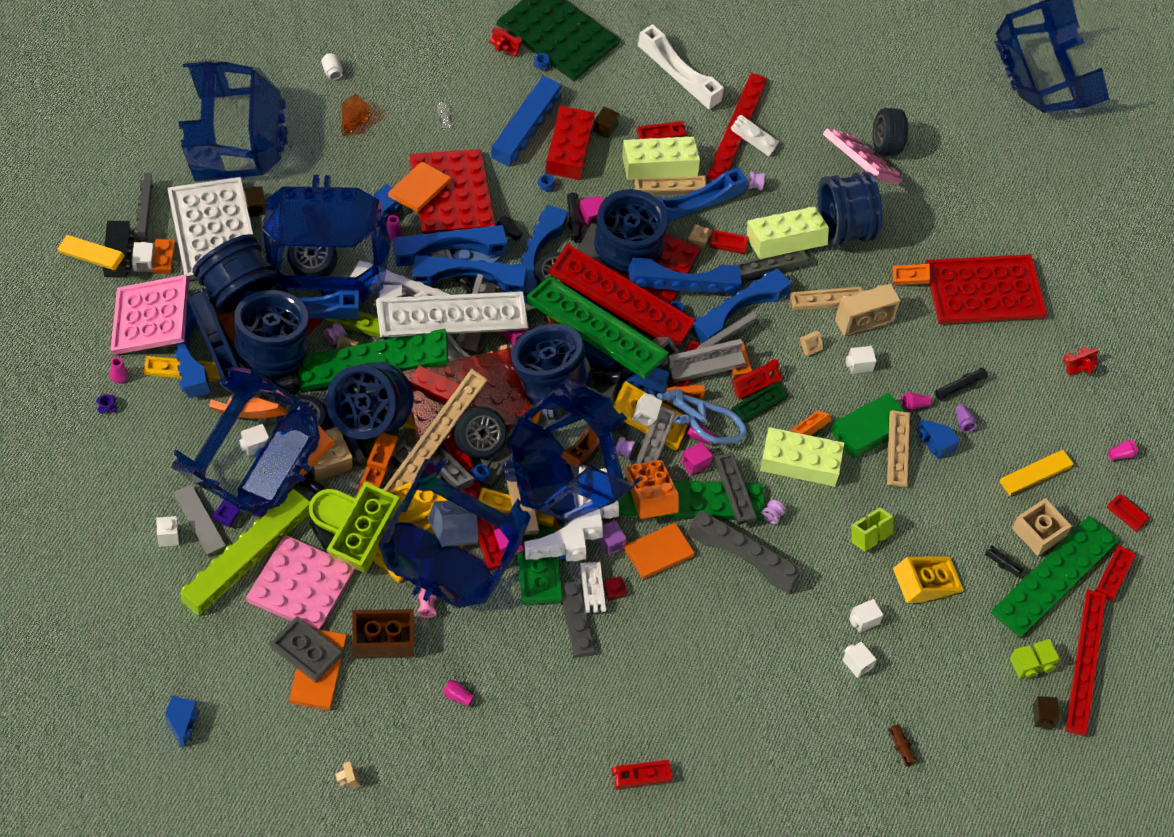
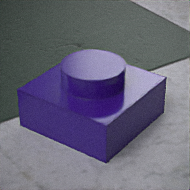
(226, 513)

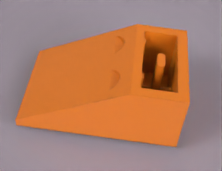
(655, 492)

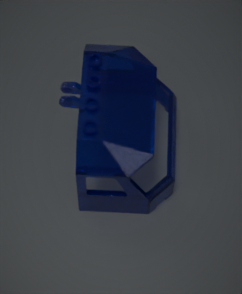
(1062, 26)
(265, 122)
(326, 219)
(278, 461)
(546, 477)
(447, 570)

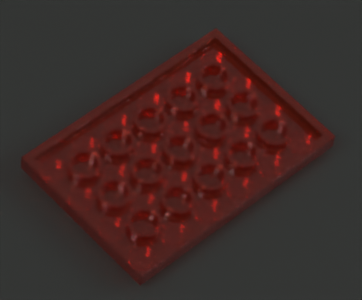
(501, 391)

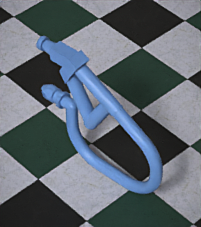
(680, 400)

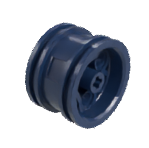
(850, 207)
(629, 227)
(232, 269)
(271, 332)
(547, 358)
(349, 408)

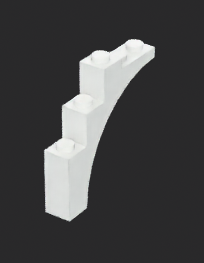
(571, 538)

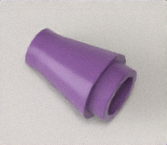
(966, 420)

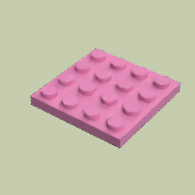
(863, 156)
(150, 314)
(300, 583)

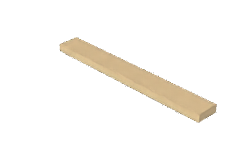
(438, 429)

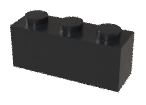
(118, 238)

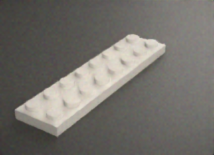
(451, 312)

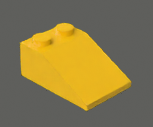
(927, 578)

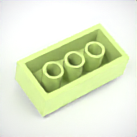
(660, 158)
(787, 232)
(802, 456)

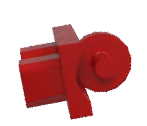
(505, 41)
(1083, 361)

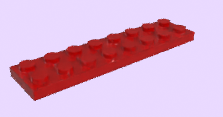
(620, 295)

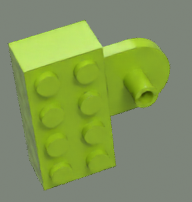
(355, 522)

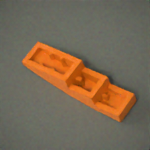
(253, 409)
(379, 460)

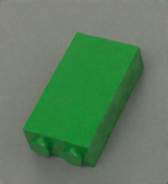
(866, 426)

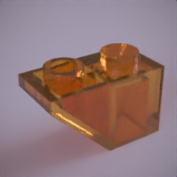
(354, 113)

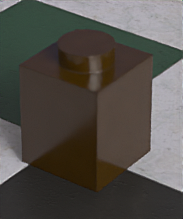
(606, 122)
(255, 201)
(1046, 712)

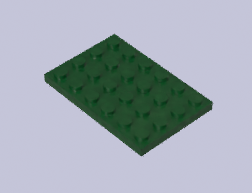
(561, 32)

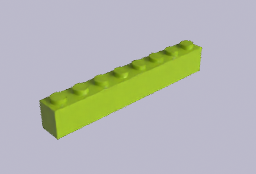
(244, 553)

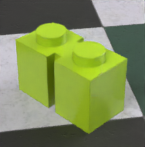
(868, 531)
(1030, 662)

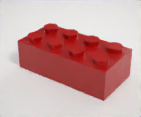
(570, 142)

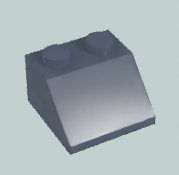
(453, 524)

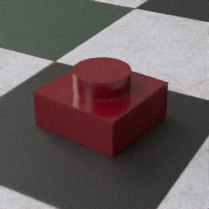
(614, 588)

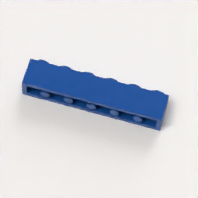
(526, 120)

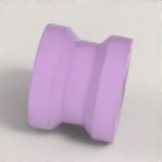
(756, 180)
(332, 334)
(625, 447)
(773, 511)

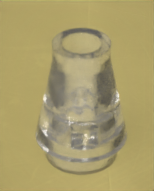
(444, 114)

